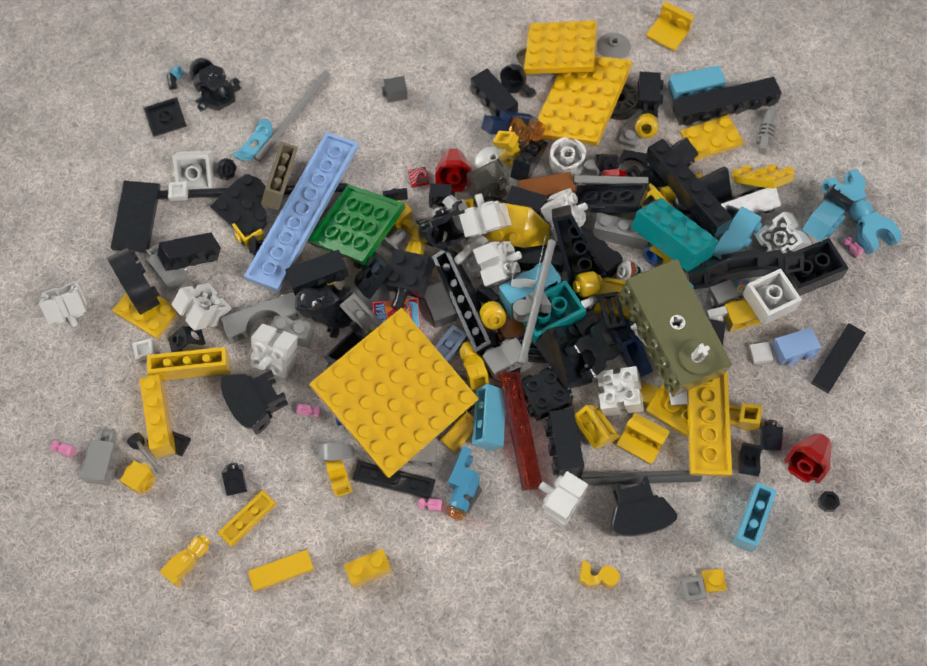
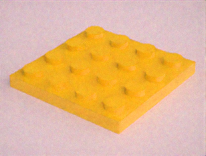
(561, 47)

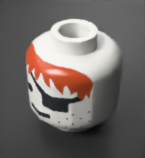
(628, 269)

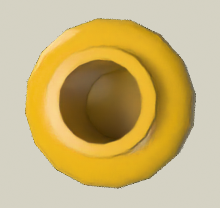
(646, 126)
(588, 284)
(492, 315)

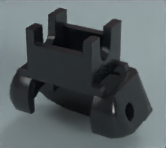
(252, 399)
(640, 511)

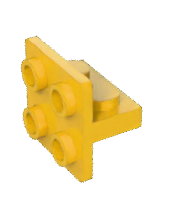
(643, 438)

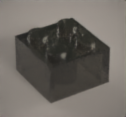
(488, 180)

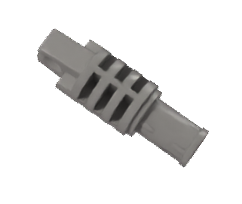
(766, 130)

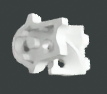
(467, 245)

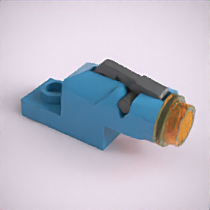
(466, 486)

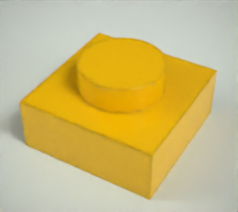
(714, 580)

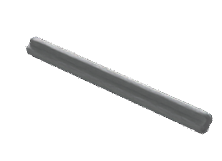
(637, 477)

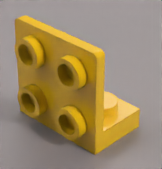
(671, 26)

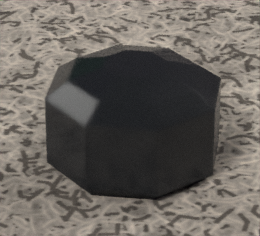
(828, 501)

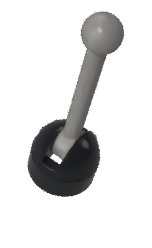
(137, 442)

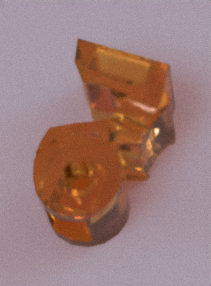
(533, 131)

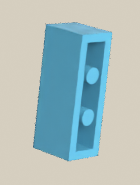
(696, 82)
(824, 220)
(739, 233)
(489, 418)
(754, 517)

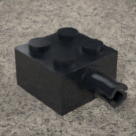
(525, 198)
(408, 276)

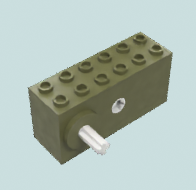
(674, 328)

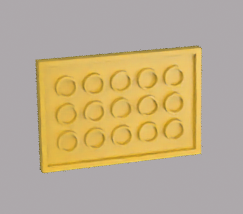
(584, 101)

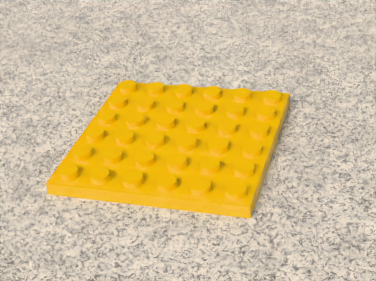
(394, 392)

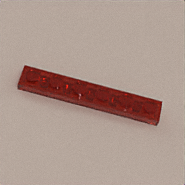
(520, 431)

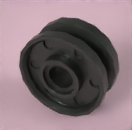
(626, 103)

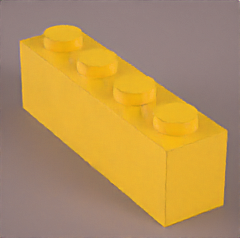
(189, 364)
(157, 416)

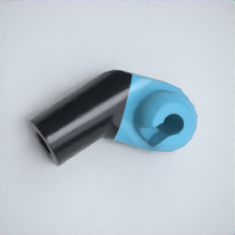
(173, 76)

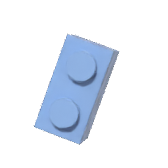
(796, 346)

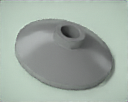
(609, 49)

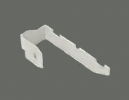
(519, 283)

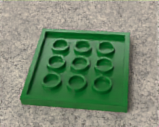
(356, 224)

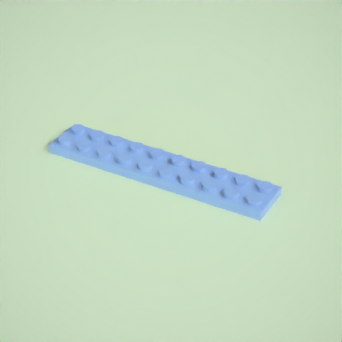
(301, 212)

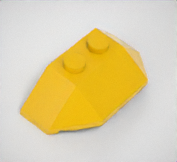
(526, 229)

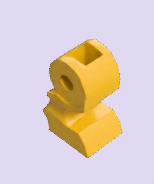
(509, 142)
(338, 477)
(607, 576)

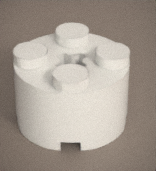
(567, 156)

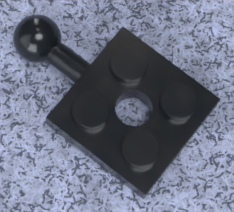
(371, 275)

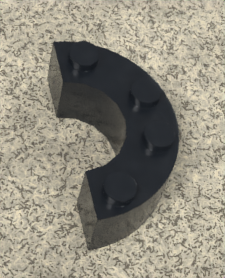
(133, 281)

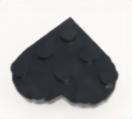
(243, 205)

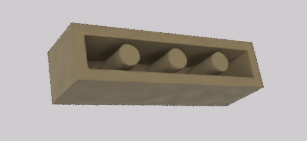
(279, 175)

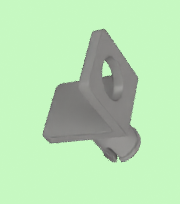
(391, 242)

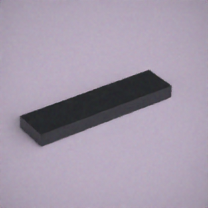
(838, 358)
(399, 481)

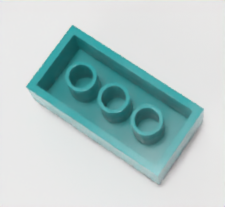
(674, 234)

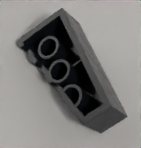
(574, 246)

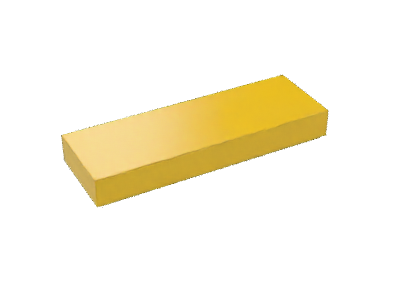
(247, 518)
(280, 570)

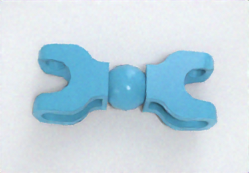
(870, 223)

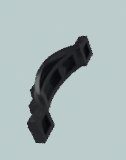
(745, 265)

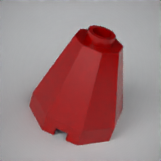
(453, 170)
(810, 458)

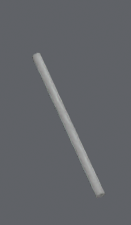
(263, 151)
(536, 302)

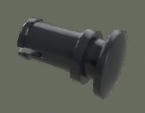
(838, 197)

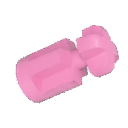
(854, 248)
(303, 409)
(63, 448)
(432, 504)

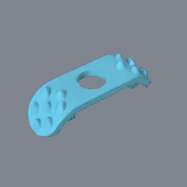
(261, 134)

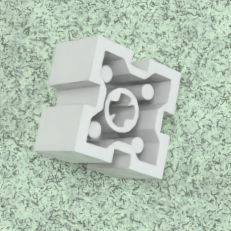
(561, 199)
(485, 217)
(783, 234)
(497, 262)
(64, 302)
(200, 306)
(273, 350)
(620, 391)
(563, 498)

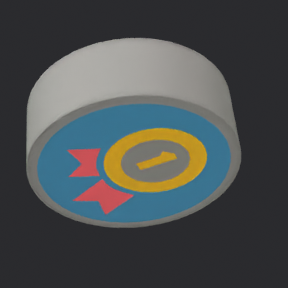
(740, 286)

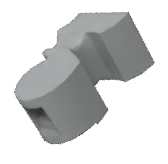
(522, 307)

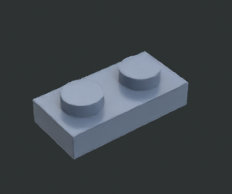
(451, 342)

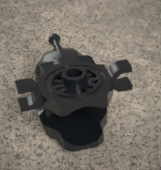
(212, 85)
(432, 229)
(324, 306)

